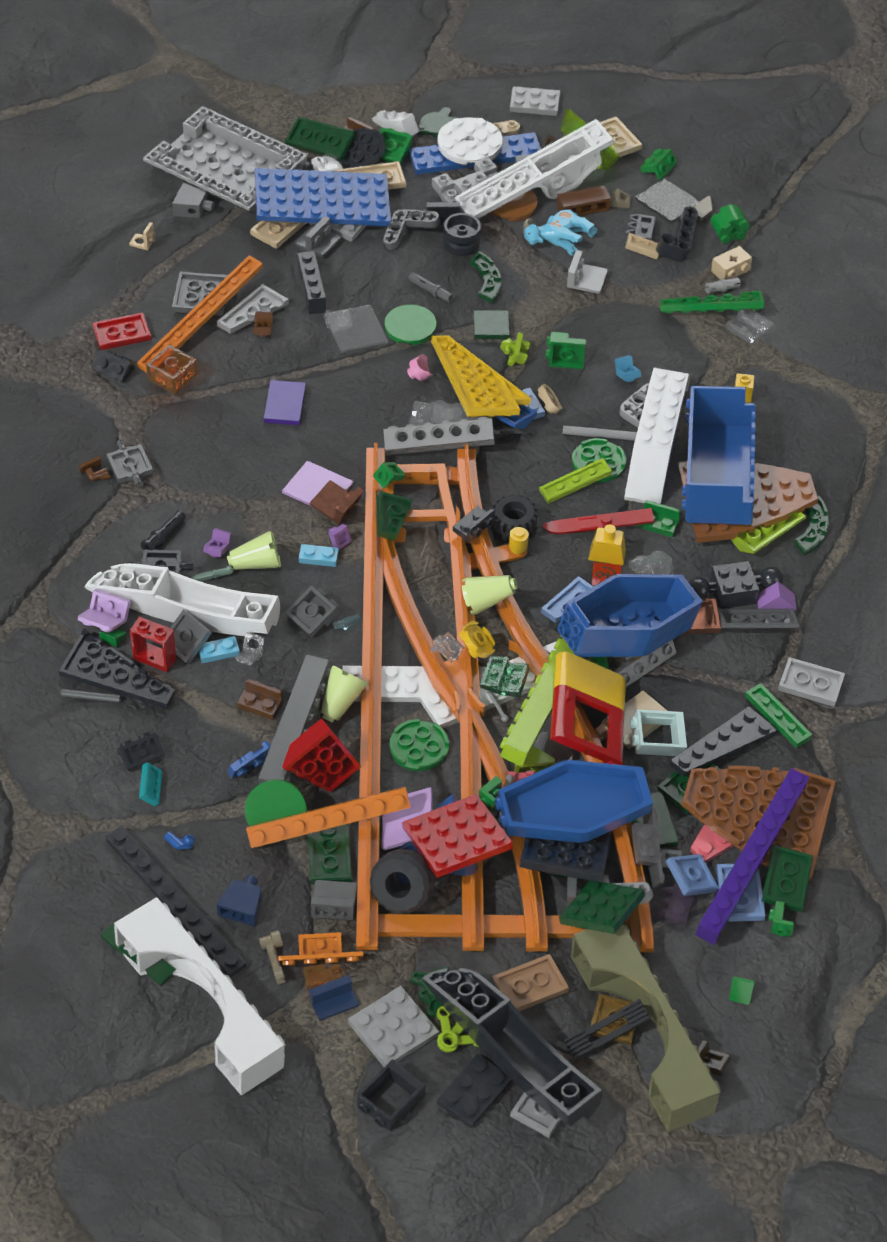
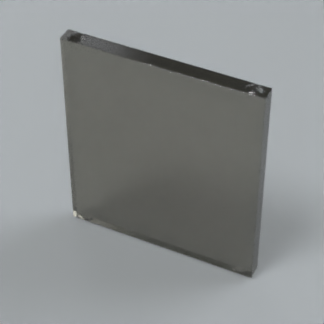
(666, 200)

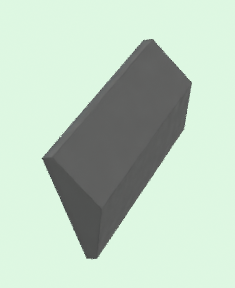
(758, 619)

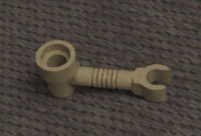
(270, 943)

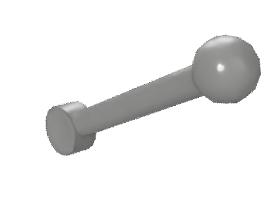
(504, 718)

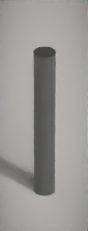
(91, 695)

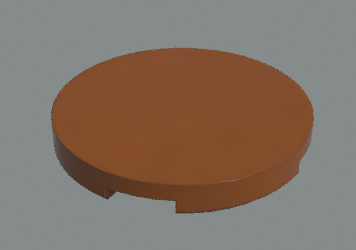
(518, 208)

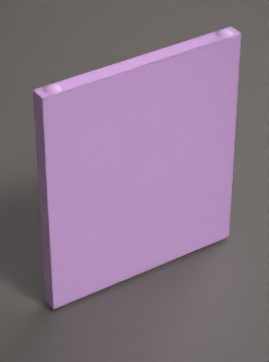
(311, 480)
(392, 830)

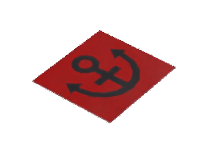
(603, 571)

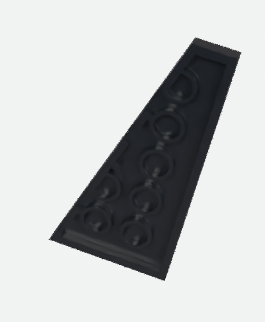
(110, 670)

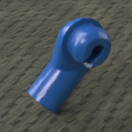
(179, 844)

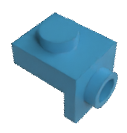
(626, 370)

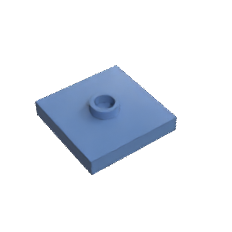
(692, 874)

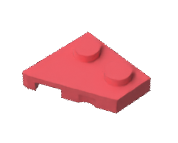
(709, 845)

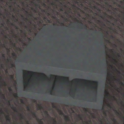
(191, 202)

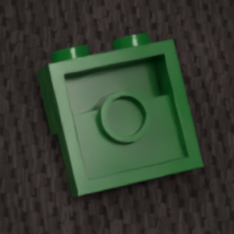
(396, 145)
(565, 351)

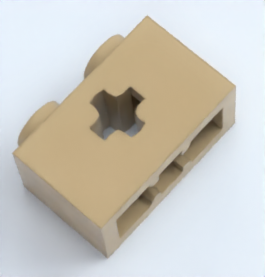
(731, 263)

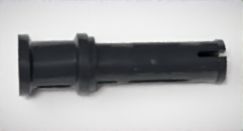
(159, 536)

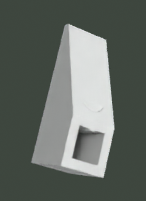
(399, 122)

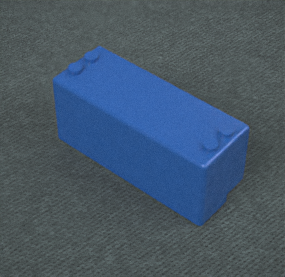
(720, 456)

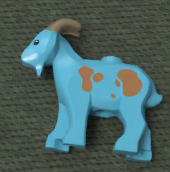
(559, 230)

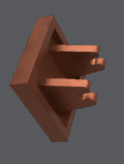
(707, 619)

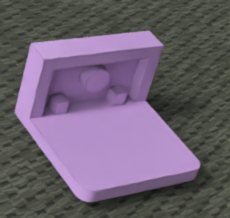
(106, 611)

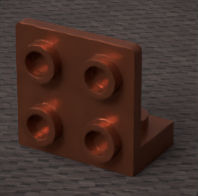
(335, 501)

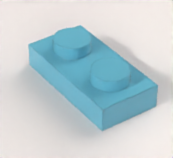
(318, 555)
(219, 650)

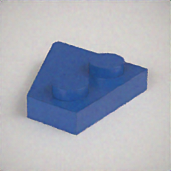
(249, 760)

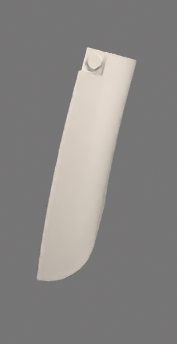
(166, 593)

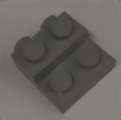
(313, 611)

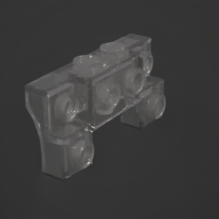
(439, 412)

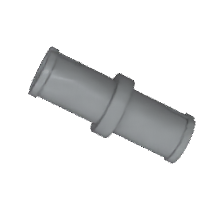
(722, 285)

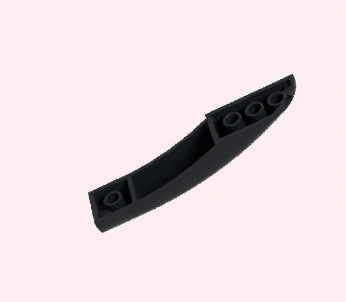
(515, 1044)

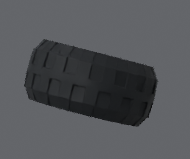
(385, 888)

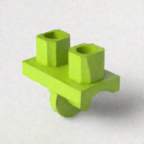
(514, 348)

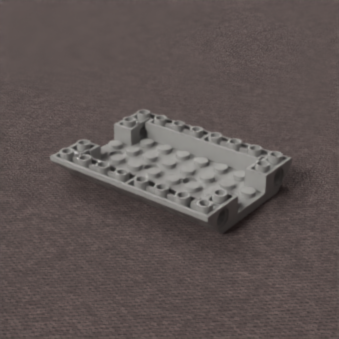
(231, 149)

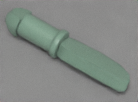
(213, 574)

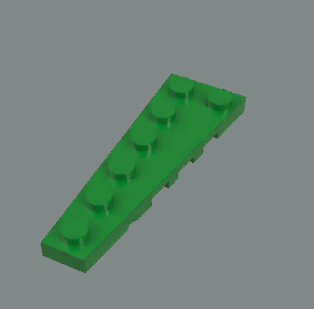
(747, 300)

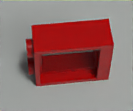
(143, 651)

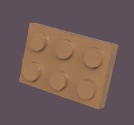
(531, 982)

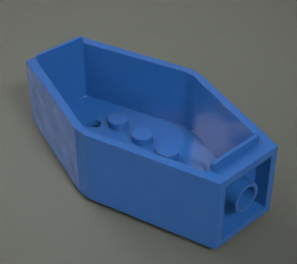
(621, 614)

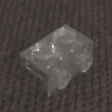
(655, 563)

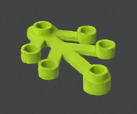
(452, 1035)

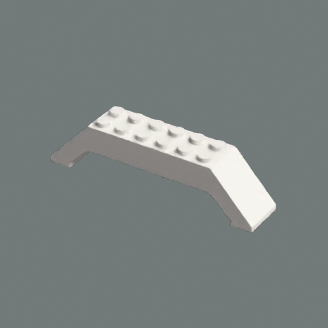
(656, 435)

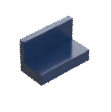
(333, 998)

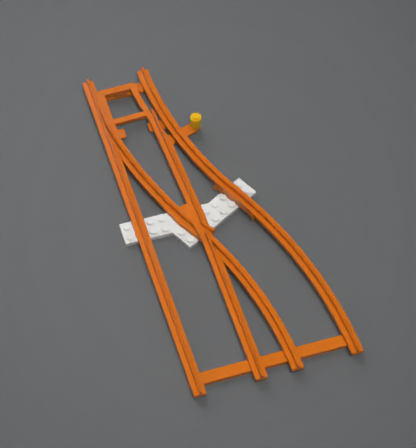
(451, 696)

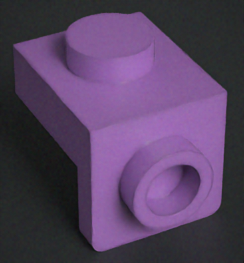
(218, 544)

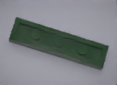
(158, 972)

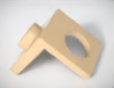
(148, 237)

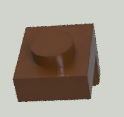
(263, 323)

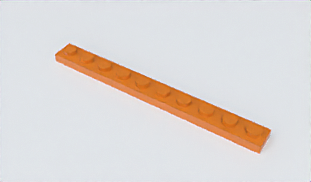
(205, 309)

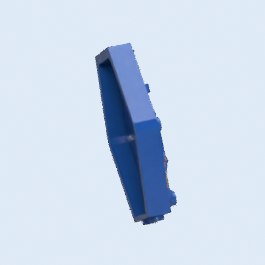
(574, 801)

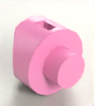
(419, 368)

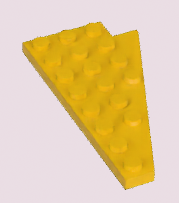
(476, 384)

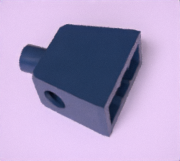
(241, 901)

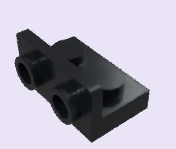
(474, 523)
(140, 751)

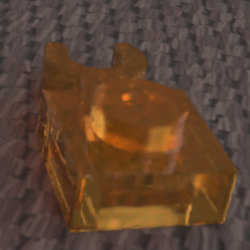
(318, 975)

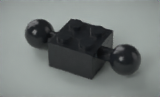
(735, 584)

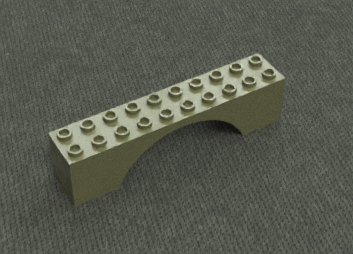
(682, 1082)

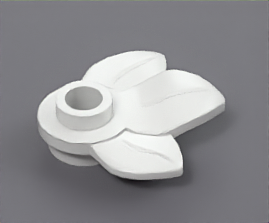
(325, 164)

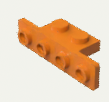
(320, 947)

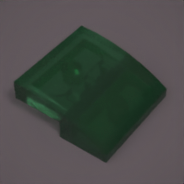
(504, 677)

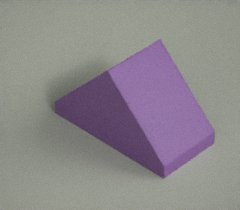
(776, 597)

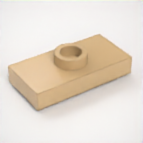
(641, 246)

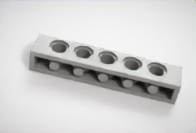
(447, 441)

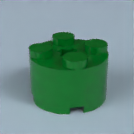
(730, 224)

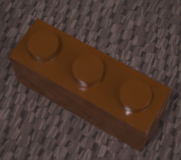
(585, 201)

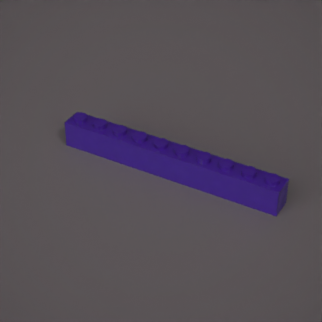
(752, 856)

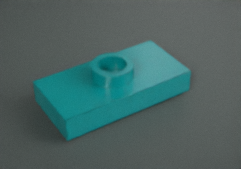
(150, 784)

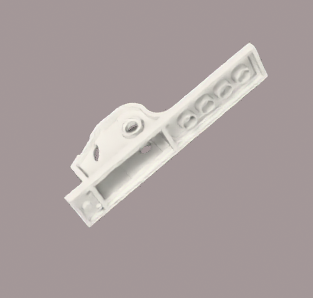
(556, 177)

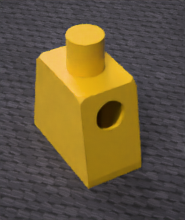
(608, 546)

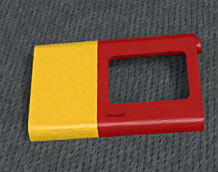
(597, 688)

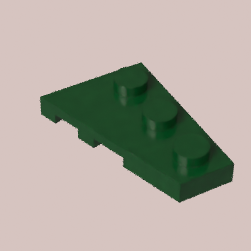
(391, 514)

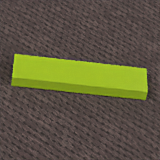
(575, 480)

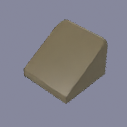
(620, 199)

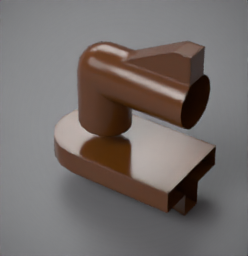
(88, 466)

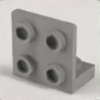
(585, 276)

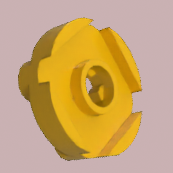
(477, 640)

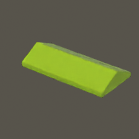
(762, 536)

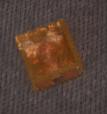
(171, 369)

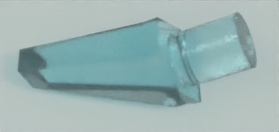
(346, 622)

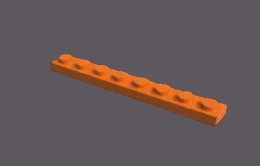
(328, 817)

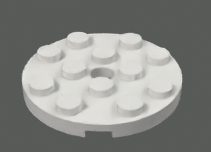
(457, 142)

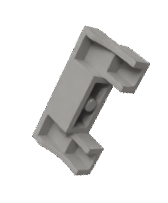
(449, 189)

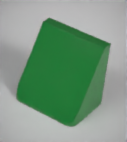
(114, 637)
(741, 990)

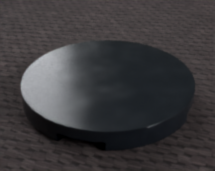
(366, 149)

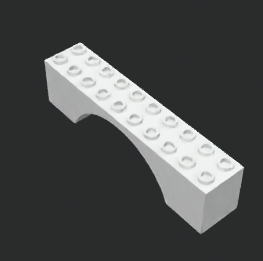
(246, 1046)

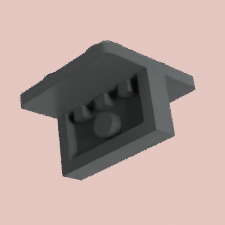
(319, 238)

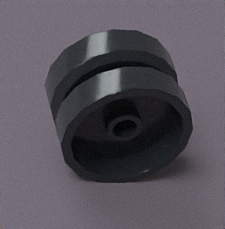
(462, 234)

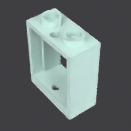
(671, 718)

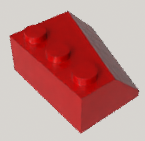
(320, 757)

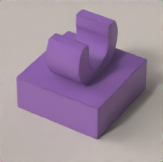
(339, 536)

